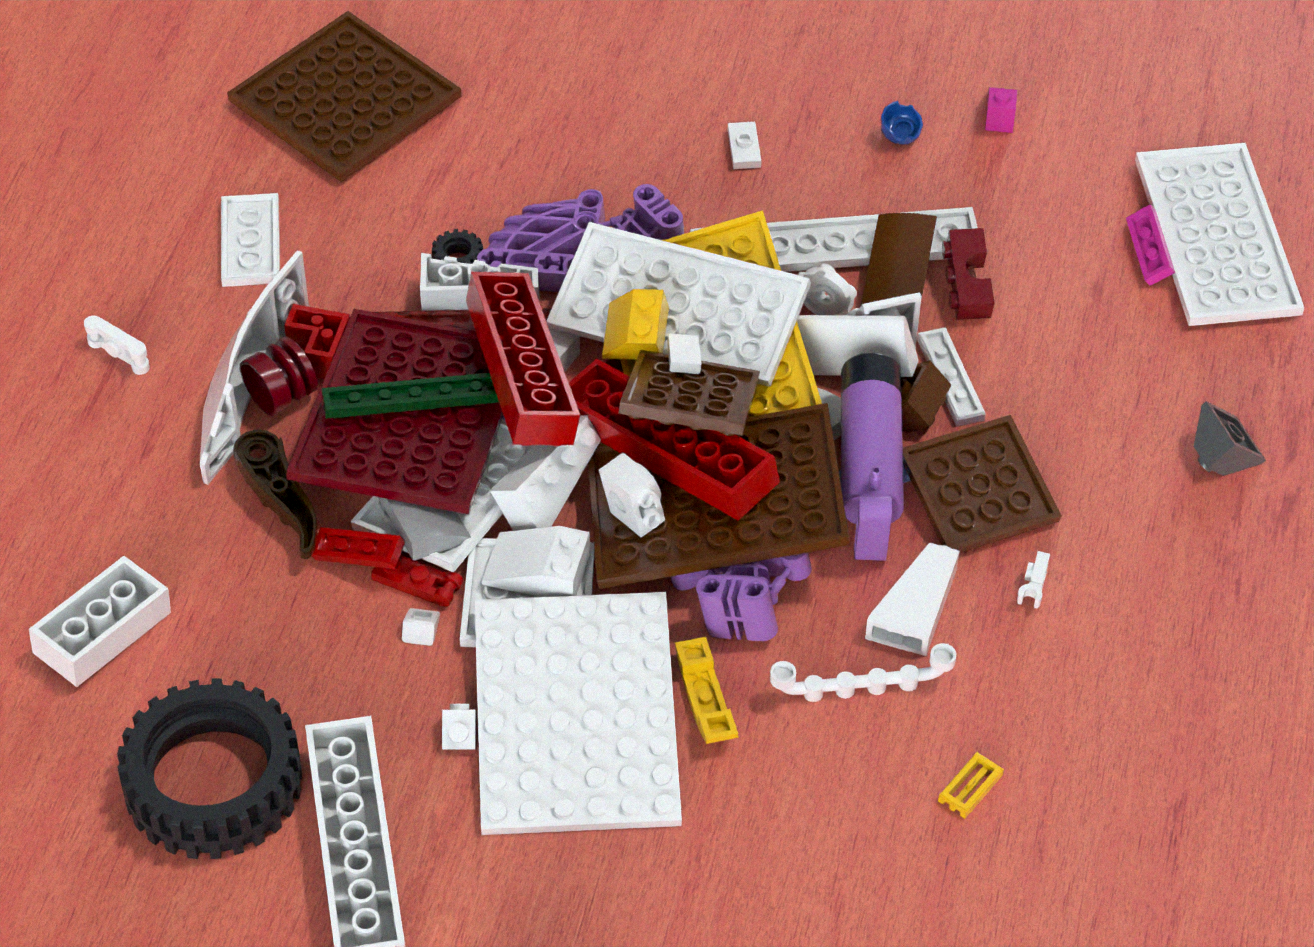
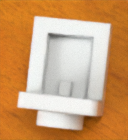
(459, 728)

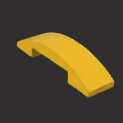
(704, 691)

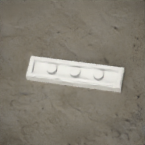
(961, 397)

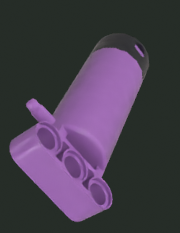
(871, 450)

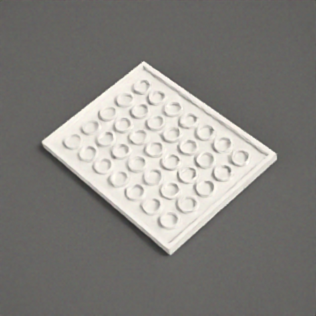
(576, 714)

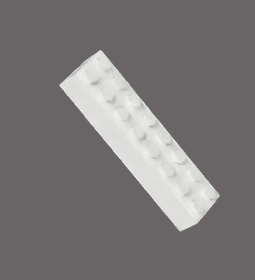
(354, 834)

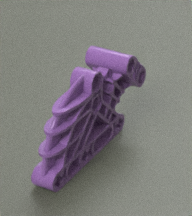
(551, 232)
(744, 595)

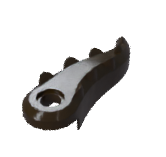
(269, 481)

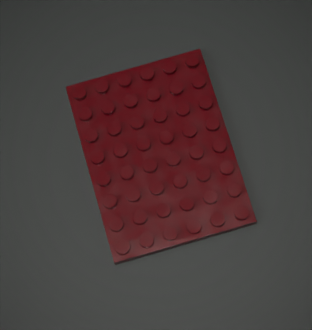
(405, 455)

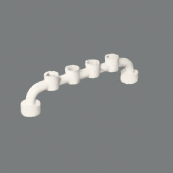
(784, 677)

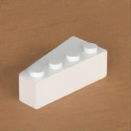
(447, 281)
(543, 480)

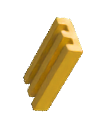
(956, 803)

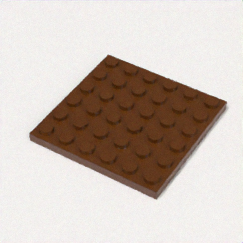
(344, 95)

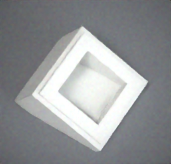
(420, 626)

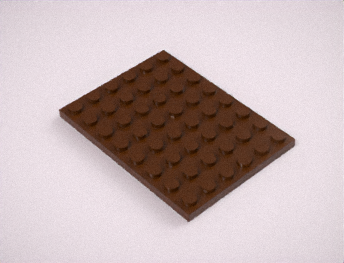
(792, 519)

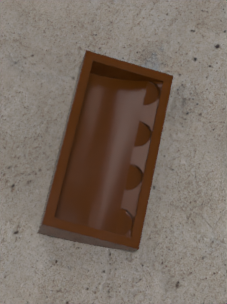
(899, 256)

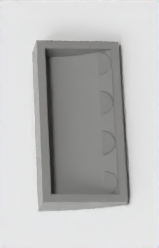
(425, 528)

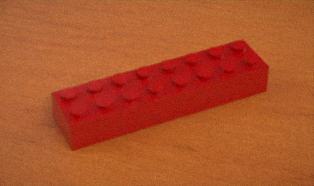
(522, 359)
(703, 462)

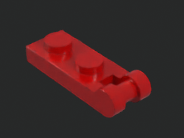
(420, 581)

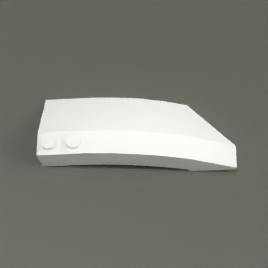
(227, 394)

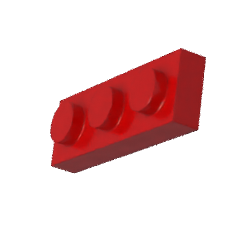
(358, 548)

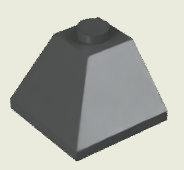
(1224, 442)

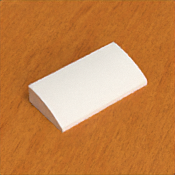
(837, 338)

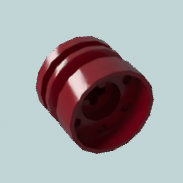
(278, 376)

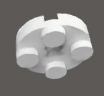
(840, 293)

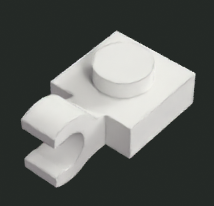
(1036, 575)

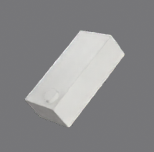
(100, 621)

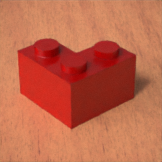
(316, 333)

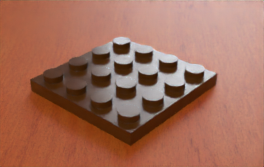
(709, 400)
(979, 485)

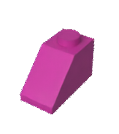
(1000, 109)

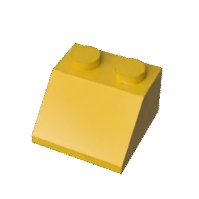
(636, 324)

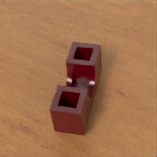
(969, 295)

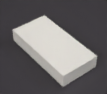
(684, 353)

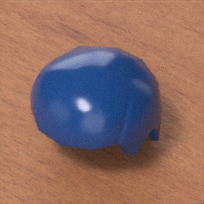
(901, 123)

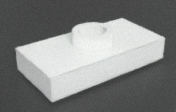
(744, 145)

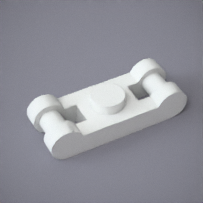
(117, 343)

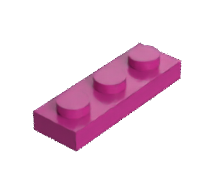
(1150, 245)

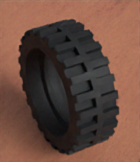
(197, 712)

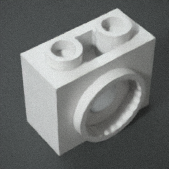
(632, 494)

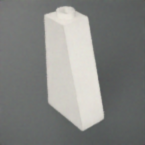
(915, 603)

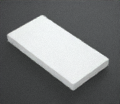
(249, 239)

